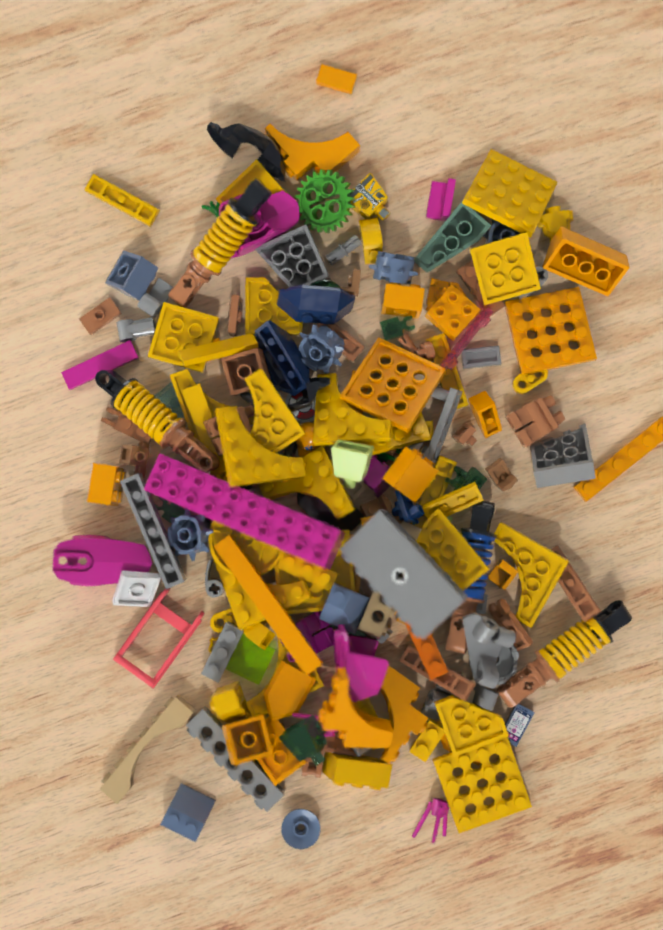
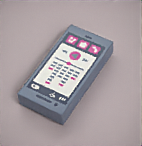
(517, 723)

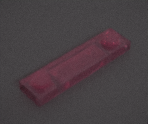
(481, 321)

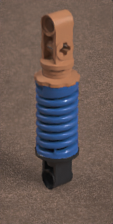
(479, 539)

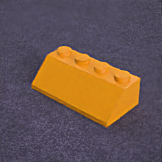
(585, 261)

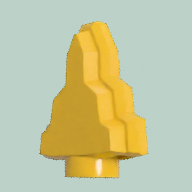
(553, 220)

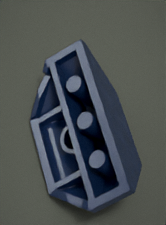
(315, 303)
(282, 358)

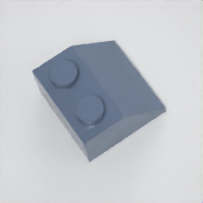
(132, 275)
(188, 812)

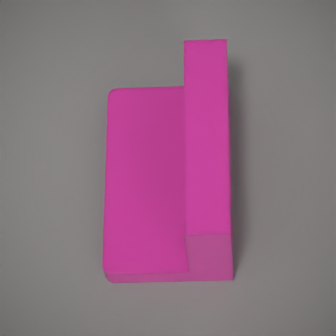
(440, 200)

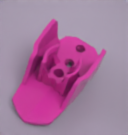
(276, 218)
(104, 558)
(359, 659)

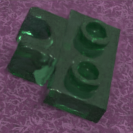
(464, 478)

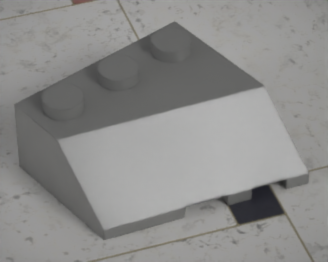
(295, 257)
(563, 459)

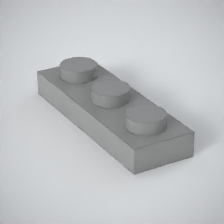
(222, 652)

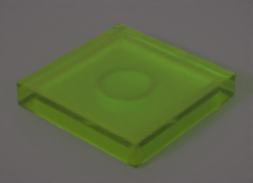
(250, 660)

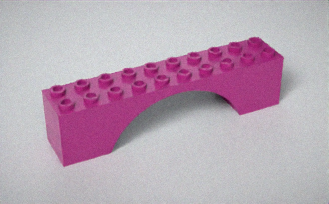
(245, 511)

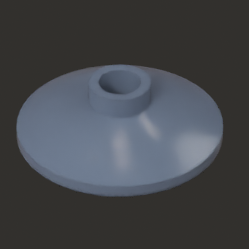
(300, 838)

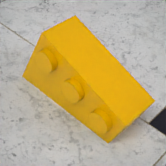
(230, 703)
(357, 771)

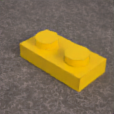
(427, 740)

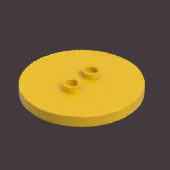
(260, 554)

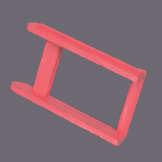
(171, 618)

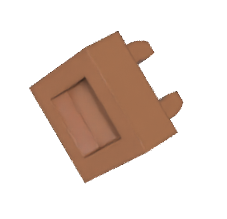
(464, 434)

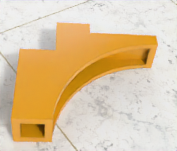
(303, 156)
(404, 718)
(353, 724)

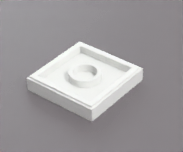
(136, 589)

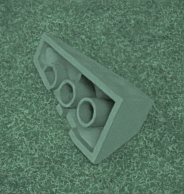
(456, 234)

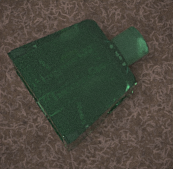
(305, 740)

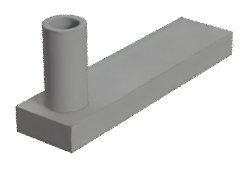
(451, 401)

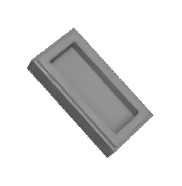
(481, 357)

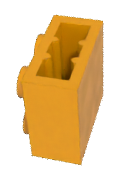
(451, 312)
(411, 473)

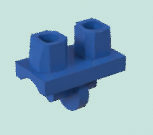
(405, 509)

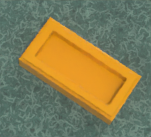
(336, 79)

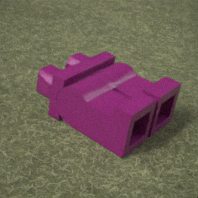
(310, 625)

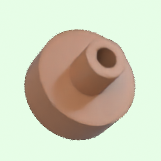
(426, 351)

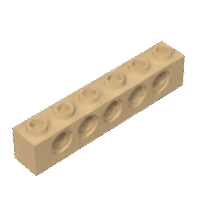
(367, 623)

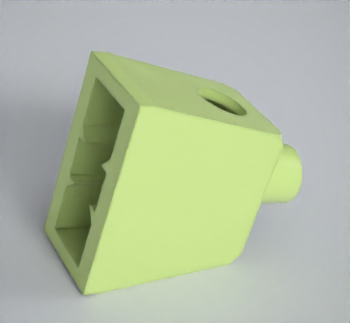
(351, 461)

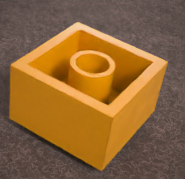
(403, 300)
(106, 485)
(247, 739)

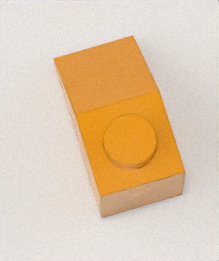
(485, 414)

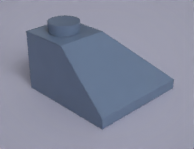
(344, 608)

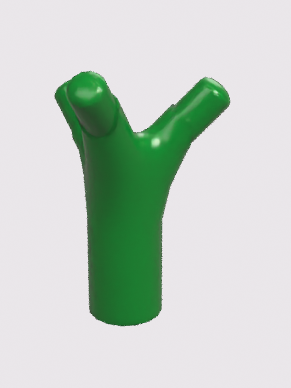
(214, 209)

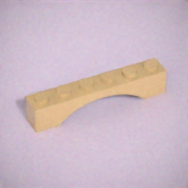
(122, 779)

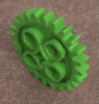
(319, 184)

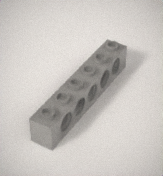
(153, 530)
(265, 799)

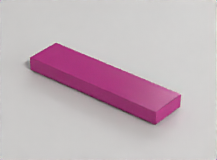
(107, 360)

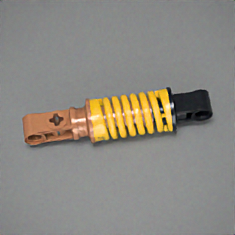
(221, 242)
(155, 419)
(568, 648)

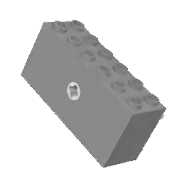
(423, 594)

